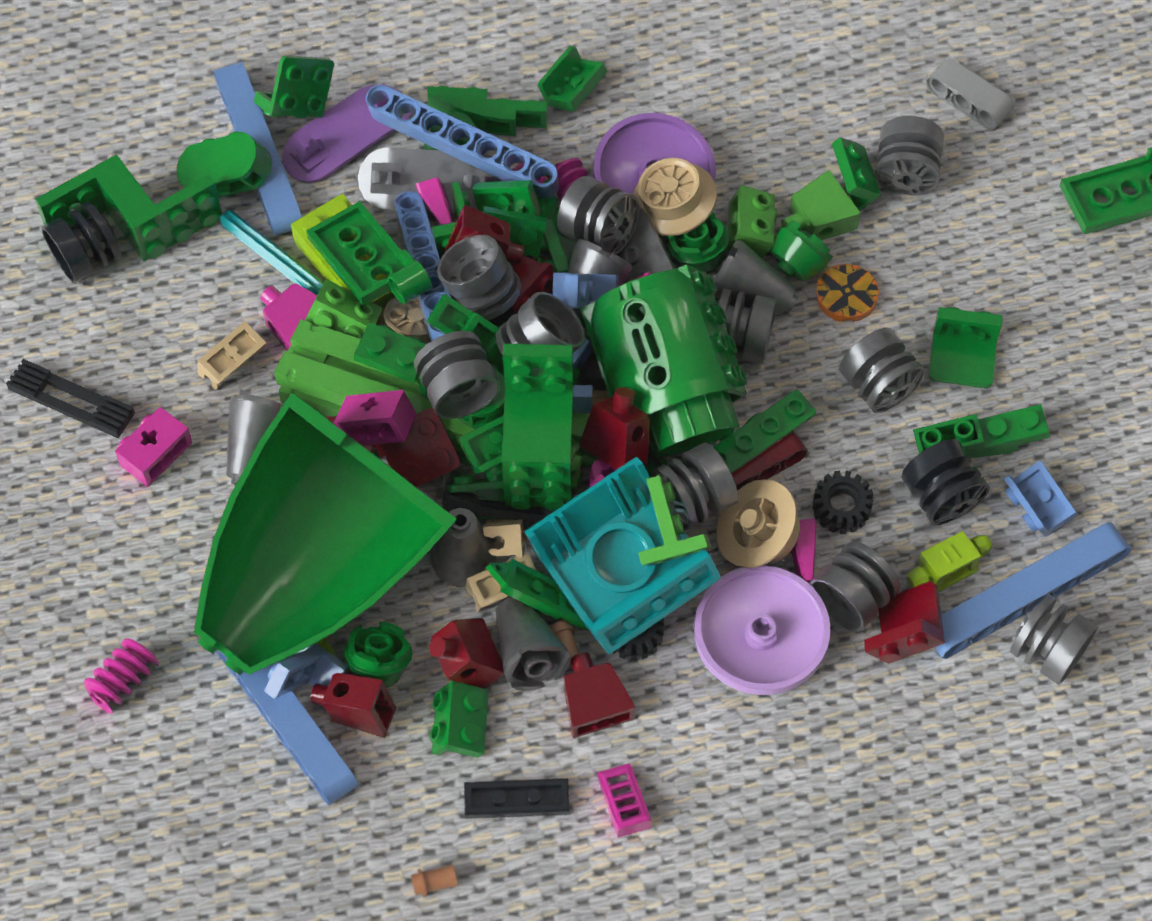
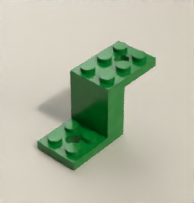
(145, 225)
(537, 425)

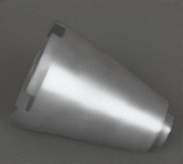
(592, 260)
(751, 274)
(246, 426)
(462, 549)
(528, 647)

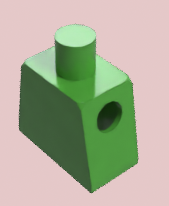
(823, 208)

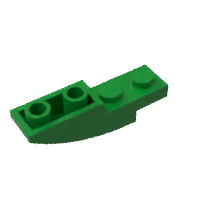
(489, 115)
(453, 317)
(988, 435)

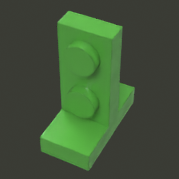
(670, 527)

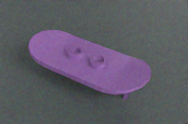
(335, 139)

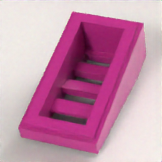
(436, 199)
(804, 549)
(631, 824)

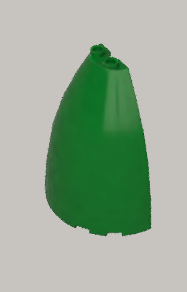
(308, 541)

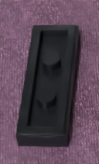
(516, 798)

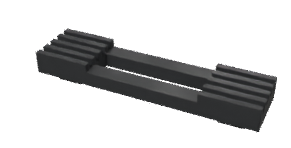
(32, 379)
(491, 508)

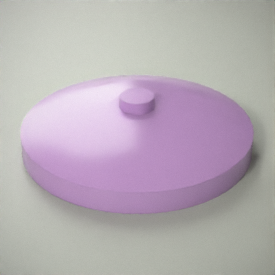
(762, 630)

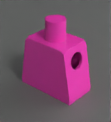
(286, 310)

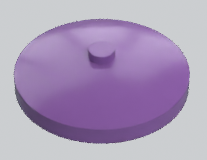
(644, 140)

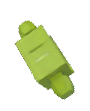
(950, 561)

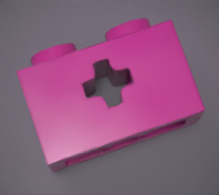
(376, 417)
(153, 446)

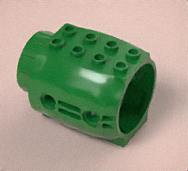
(674, 352)

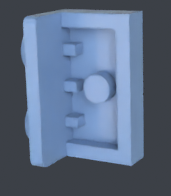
(1041, 498)

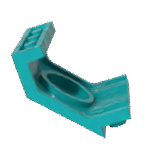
(595, 559)

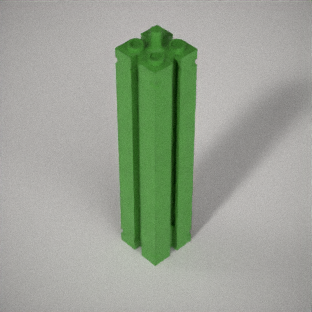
(324, 372)

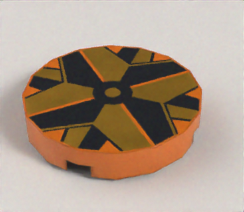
(847, 293)

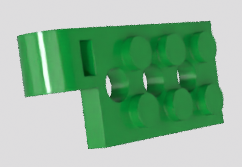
(1108, 182)
(406, 276)

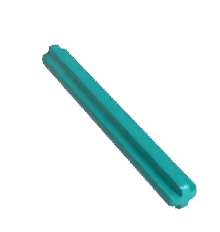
(270, 252)

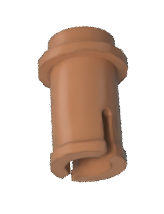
(564, 633)
(433, 880)

